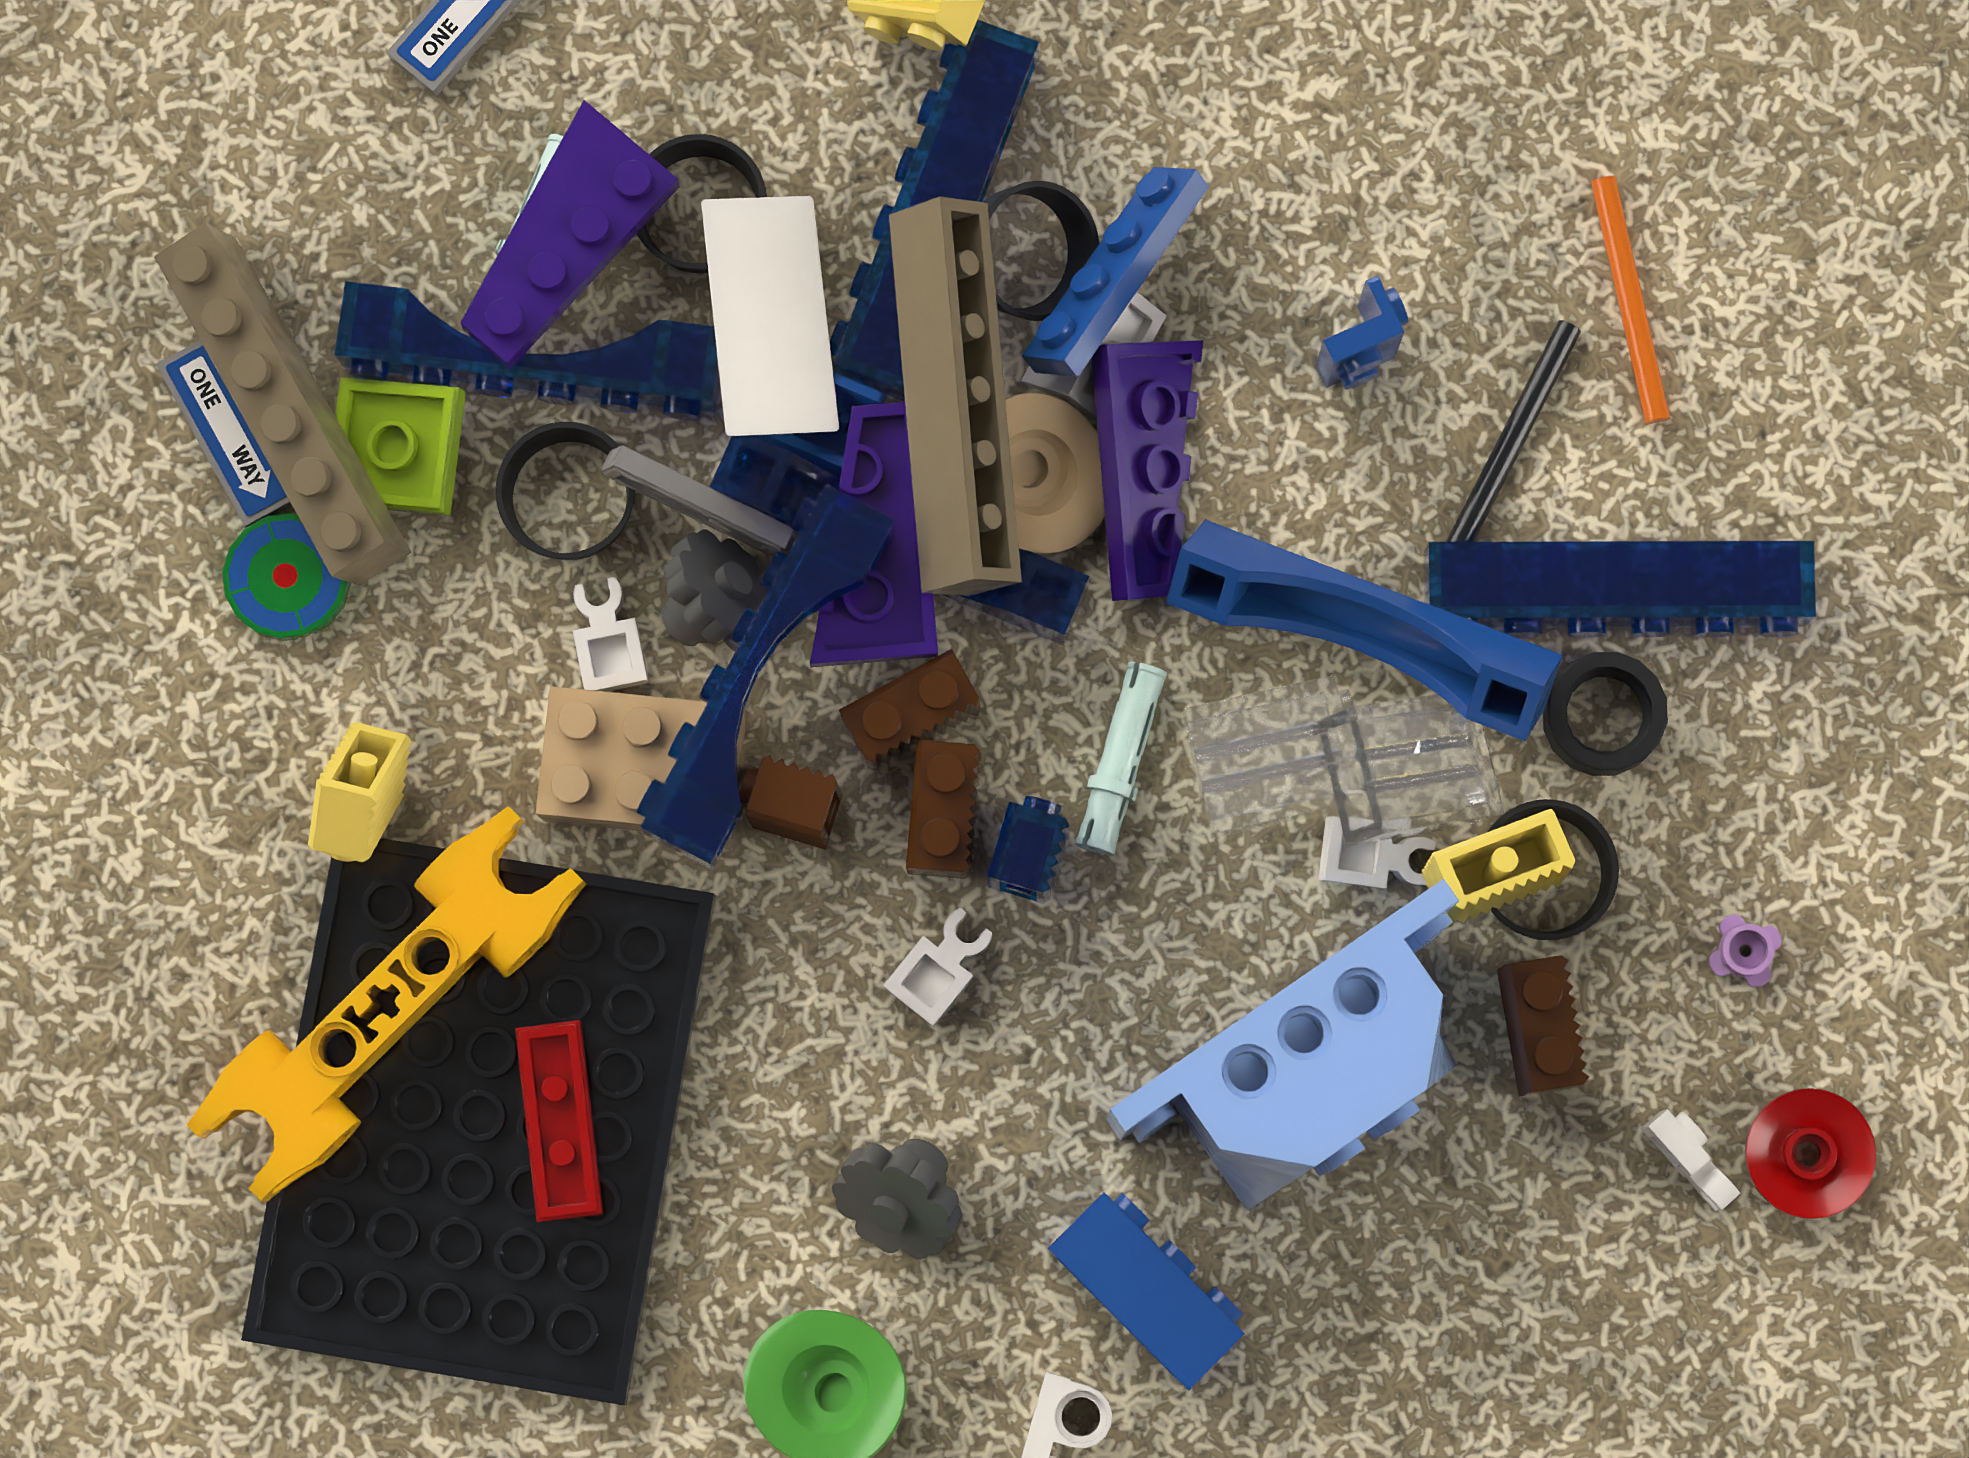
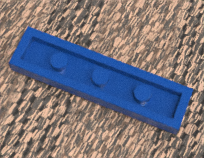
(1115, 271)

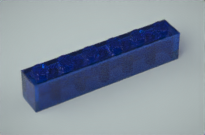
(954, 159)
(1625, 585)

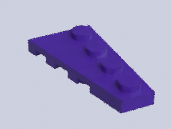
(571, 228)
(1141, 437)
(890, 614)

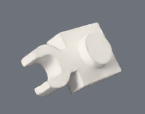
(609, 649)
(1368, 862)
(932, 975)
(1682, 1145)

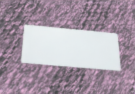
(769, 316)

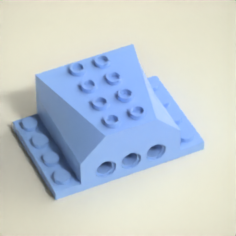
(1312, 1062)

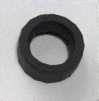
(1650, 696)

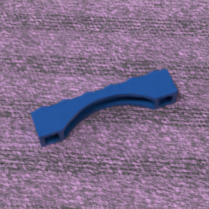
(1469, 665)

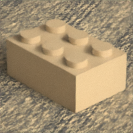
(607, 752)

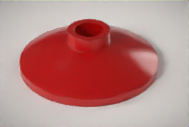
(1843, 1146)

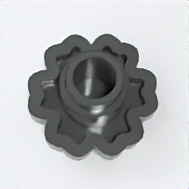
(709, 589)
(899, 1197)

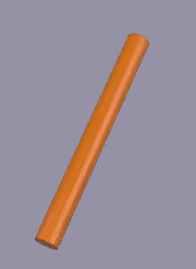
(1630, 300)

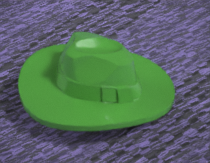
(825, 1386)

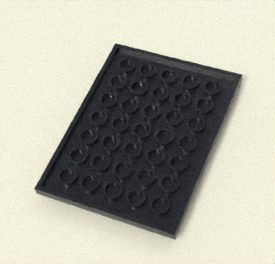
(425, 1222)

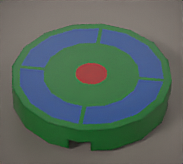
(281, 581)

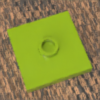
(405, 439)

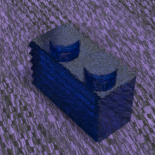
(1029, 849)

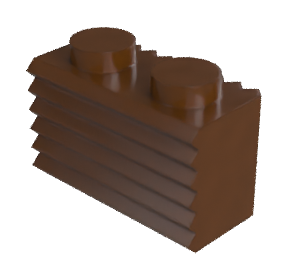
(910, 709)
(790, 801)
(943, 809)
(1541, 1025)

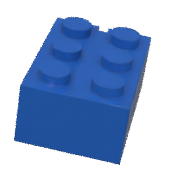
(1148, 1288)

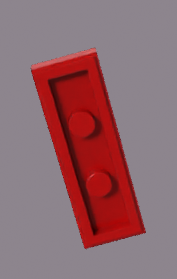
(559, 1121)

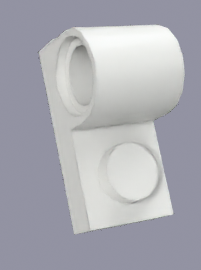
(1047, 1417)

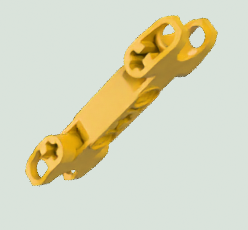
(301, 1088)

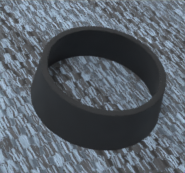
(702, 146)
(1079, 231)
(523, 451)
(1604, 848)

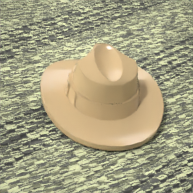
(1053, 473)

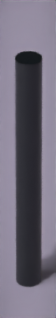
(1515, 433)

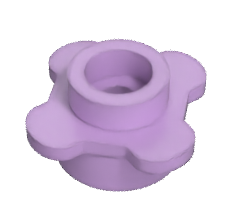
(1762, 945)

